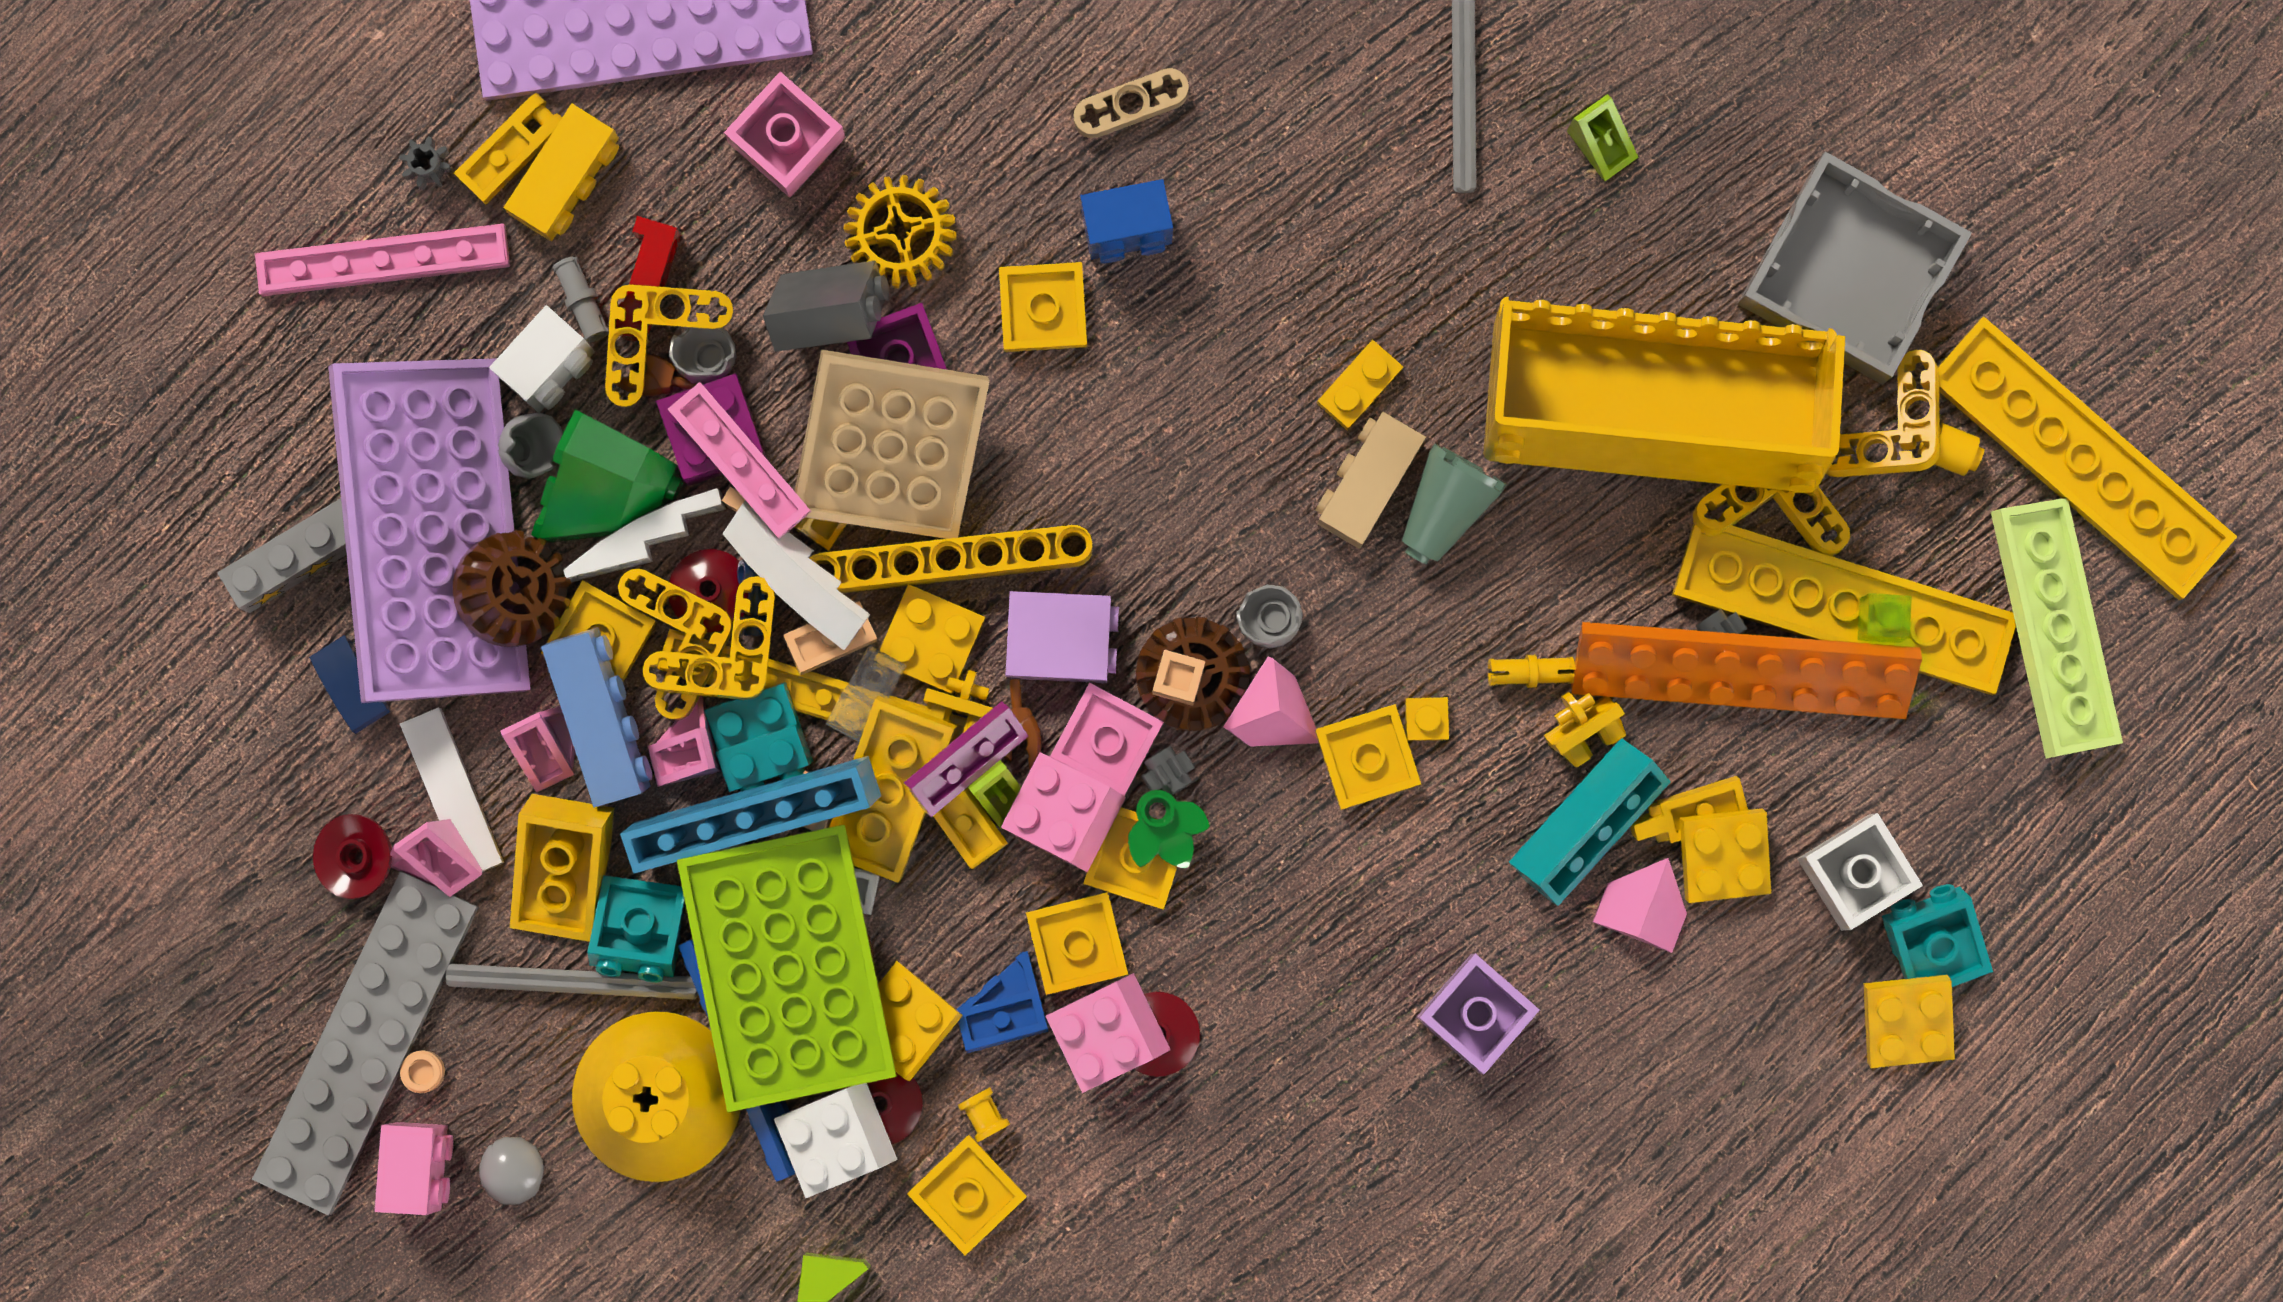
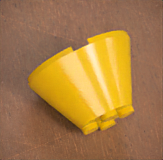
(681, 1068)

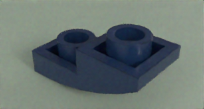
(339, 674)

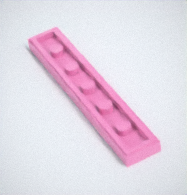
(382, 260)

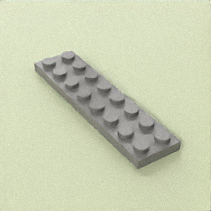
(365, 1043)

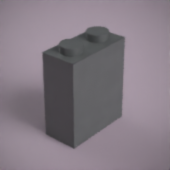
(826, 306)

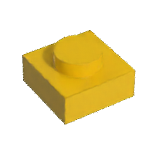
(1426, 719)

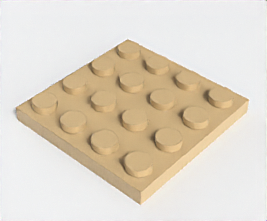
(890, 444)

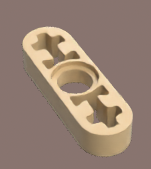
(1163, 102)

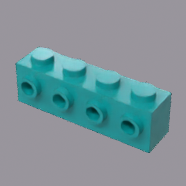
(1586, 820)

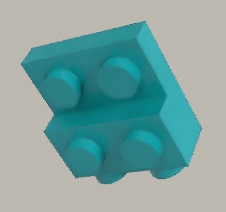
(758, 739)
(636, 928)
(1938, 936)

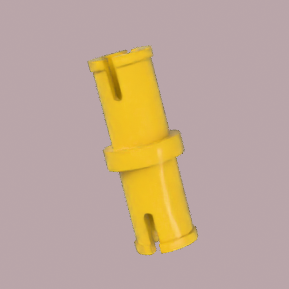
(1531, 671)

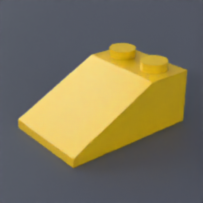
(559, 866)

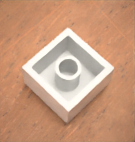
(543, 360)
(1859, 872)
(835, 1139)

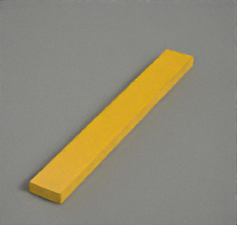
(810, 692)

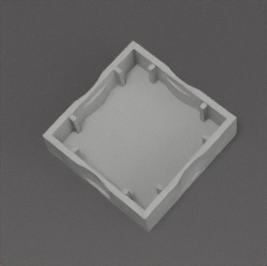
(1855, 265)

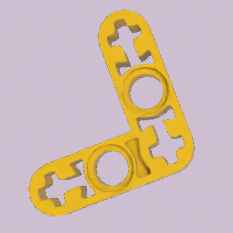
(651, 314)
(1909, 430)
(1784, 499)
(690, 624)
(725, 667)

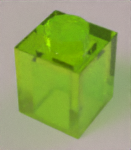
(1884, 617)

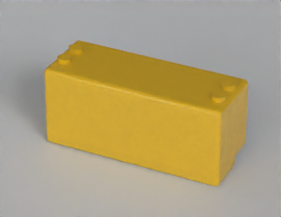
(1663, 396)

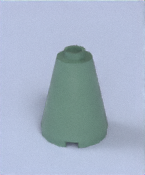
(1447, 503)

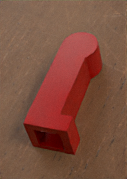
(651, 266)

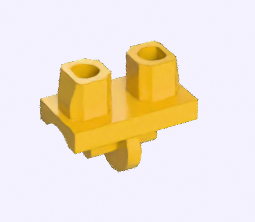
(942, 705)
(1582, 720)

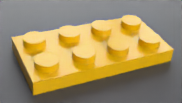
(898, 745)

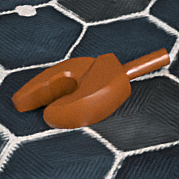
(659, 377)
(1028, 722)

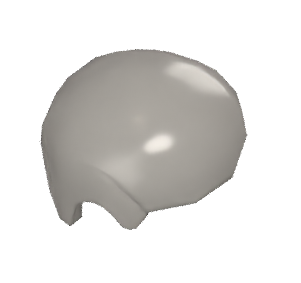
(703, 354)
(529, 444)
(1270, 616)
(511, 1170)

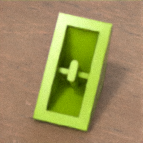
(1603, 138)
(996, 791)
(827, 1275)

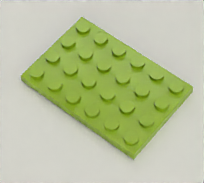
(786, 968)

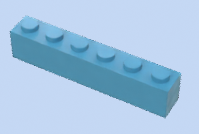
(751, 814)

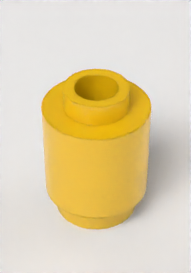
(1957, 450)

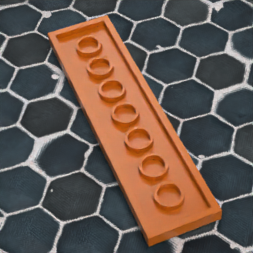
(1745, 670)

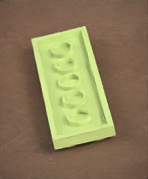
(2056, 627)

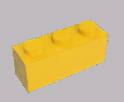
(563, 173)

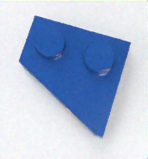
(1004, 1009)

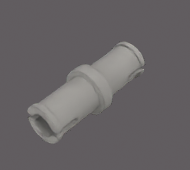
(581, 299)

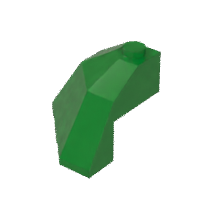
(602, 483)

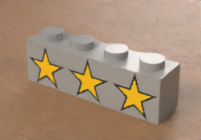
(286, 559)

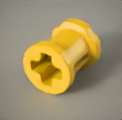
(983, 1114)

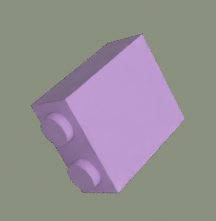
(1060, 637)

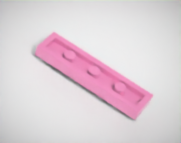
(739, 460)

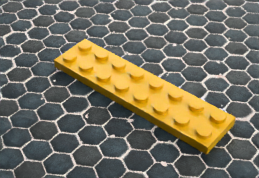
(2082, 459)
(1821, 596)

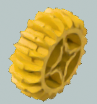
(918, 226)

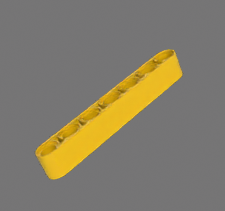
(969, 565)

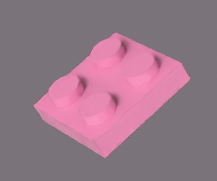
(1107, 739)

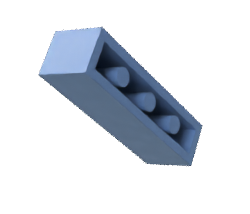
(597, 716)

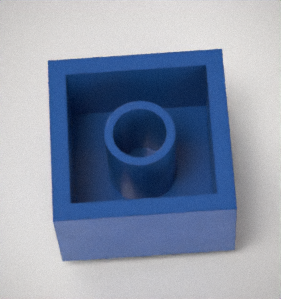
(1127, 221)

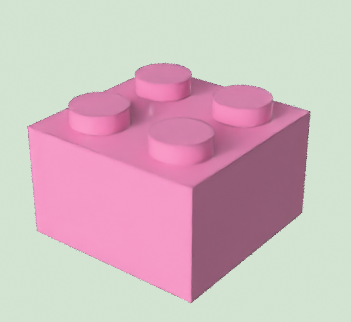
(785, 134)
(1063, 812)
(1108, 1033)
(413, 1168)

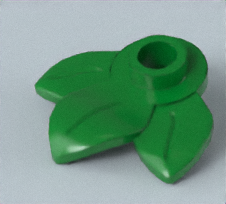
(1166, 836)

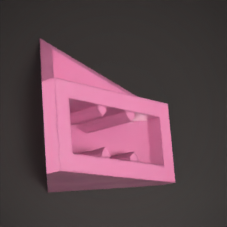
(1272, 710)
(542, 747)
(685, 749)
(437, 857)
(1644, 906)

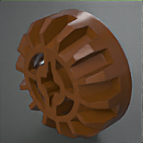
(484, 593)
(1230, 660)

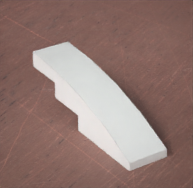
(631, 543)
(795, 577)

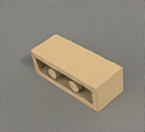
(1369, 479)

